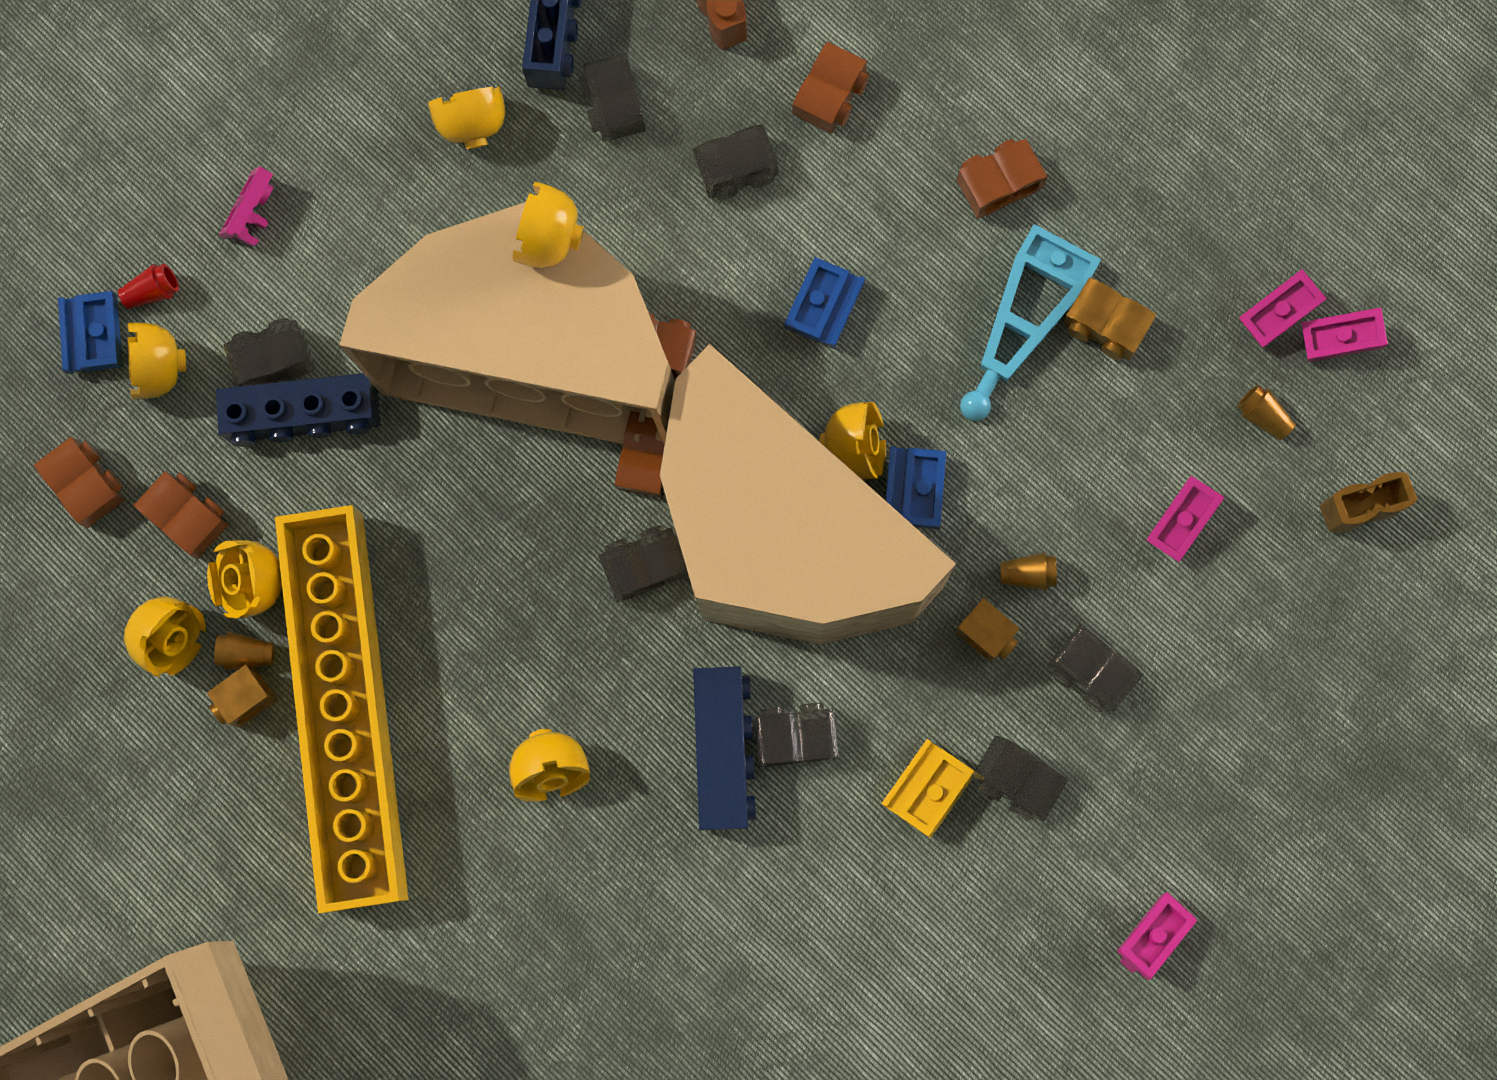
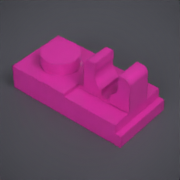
(254, 192)
(1282, 308)
(1344, 334)
(1185, 518)
(1156, 936)

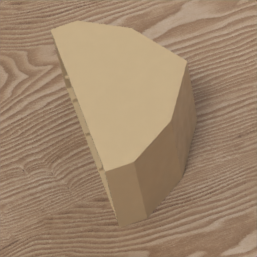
(511, 339)
(779, 524)
(166, 1022)

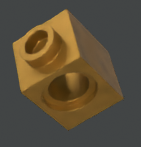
(988, 631)
(240, 697)

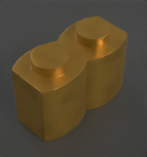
(1109, 320)
(1368, 502)

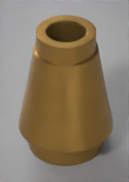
(1266, 412)
(1030, 572)
(239, 650)

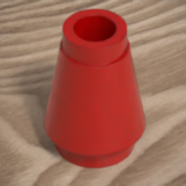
(150, 286)

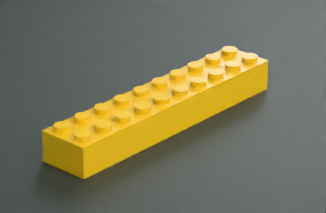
(340, 710)

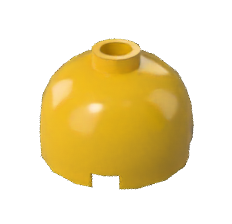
(469, 116)
(547, 228)
(153, 360)
(855, 439)
(244, 578)
(164, 635)
(547, 764)

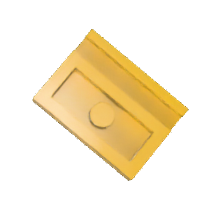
(928, 788)

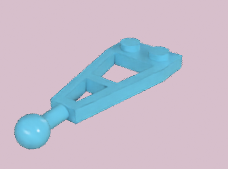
(1054, 260)

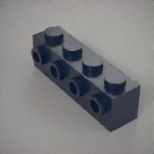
(548, 43)
(296, 409)
(721, 748)

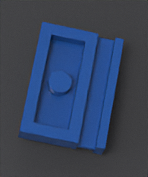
(824, 303)
(90, 332)
(916, 485)

